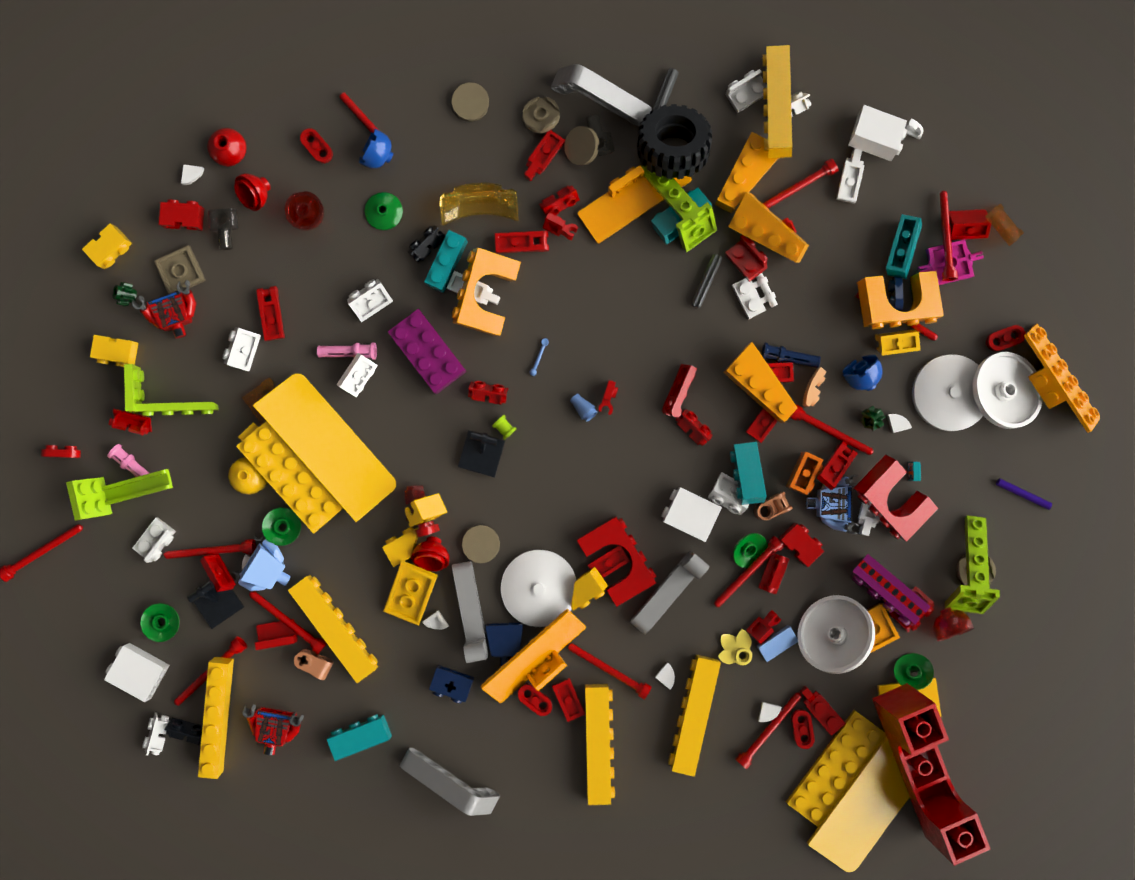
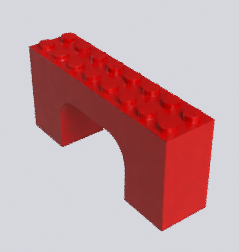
(913, 734)

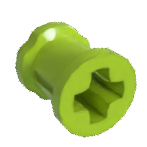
(504, 427)

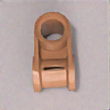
(776, 506)
(315, 665)

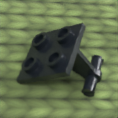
(481, 453)
(215, 605)

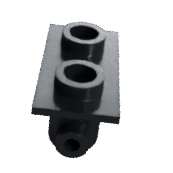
(420, 247)
(179, 728)

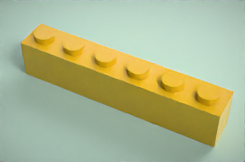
(778, 101)
(333, 628)
(695, 715)
(215, 717)
(598, 744)

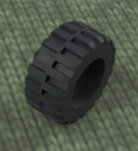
(678, 123)

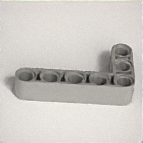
(581, 79)
(668, 591)
(476, 642)
(466, 799)

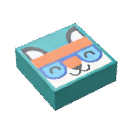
(914, 471)

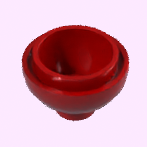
(232, 152)
(252, 191)
(430, 555)

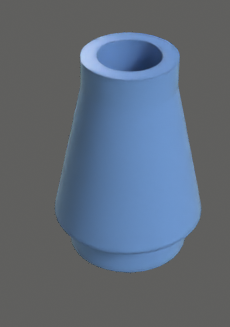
(583, 407)

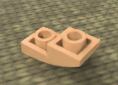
(811, 392)

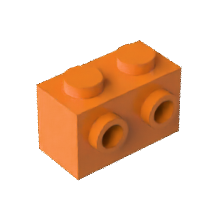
(804, 473)

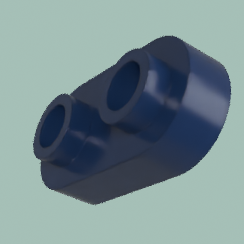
(895, 286)

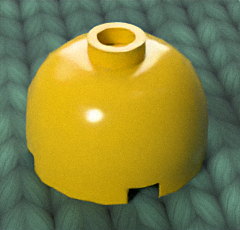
(245, 477)

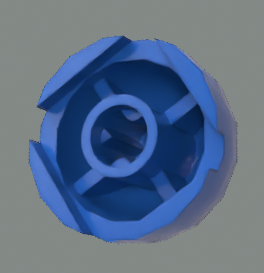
(376, 150)
(864, 374)

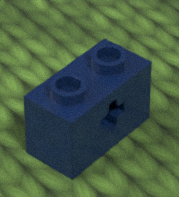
(461, 682)

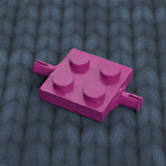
(962, 261)

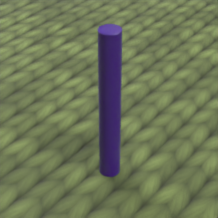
(1024, 494)

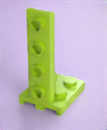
(696, 222)
(134, 396)
(94, 498)
(977, 595)

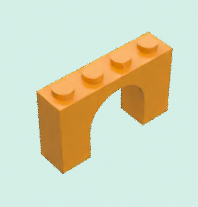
(468, 311)
(879, 312)

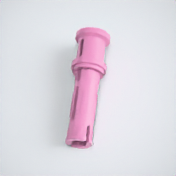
(367, 351)
(126, 461)

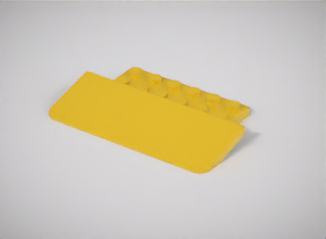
(314, 456)
(851, 793)

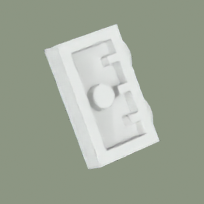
(747, 91)
(369, 299)
(241, 349)
(357, 375)
(725, 494)
(154, 540)

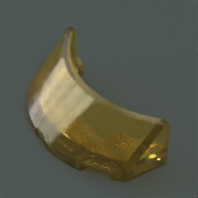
(478, 200)

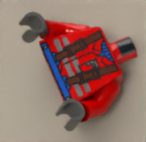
(171, 310)
(272, 726)

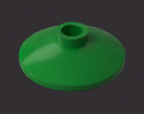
(390, 217)
(272, 522)
(749, 549)
(151, 624)
(914, 663)

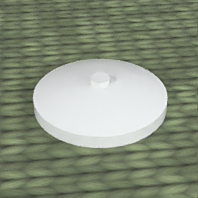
(1005, 391)
(945, 393)
(537, 587)
(836, 634)

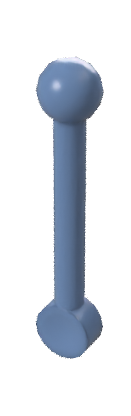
(544, 342)

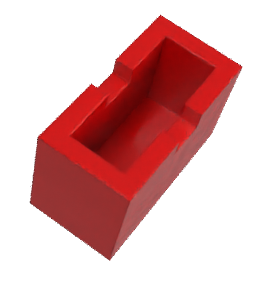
(178, 214)
(806, 548)

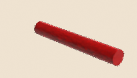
(358, 113)

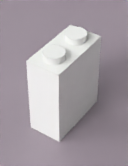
(878, 133)
(691, 513)
(136, 672)

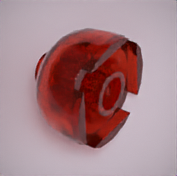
(304, 211)
(951, 624)

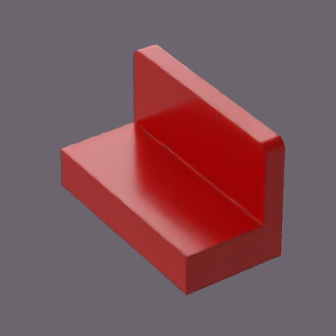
(969, 224)
(274, 635)

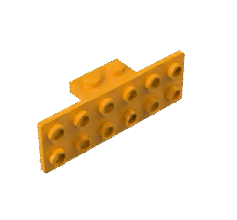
(622, 204)
(1055, 382)
(537, 660)

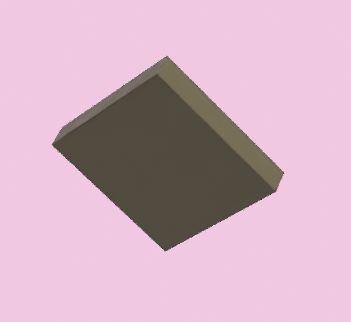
(177, 267)

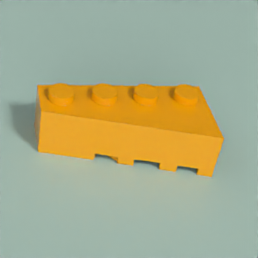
(746, 173)
(764, 227)
(757, 379)

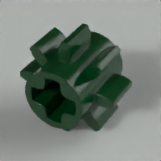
(124, 293)
(872, 418)

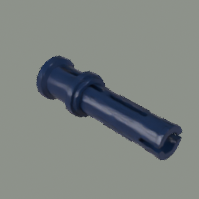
(781, 354)

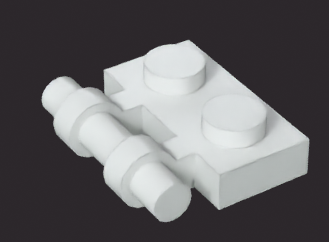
(749, 298)

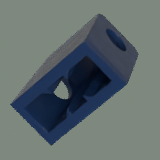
(504, 640)

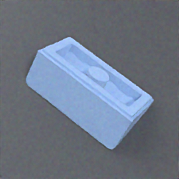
(777, 643)

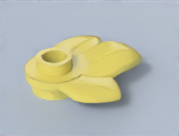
(734, 646)

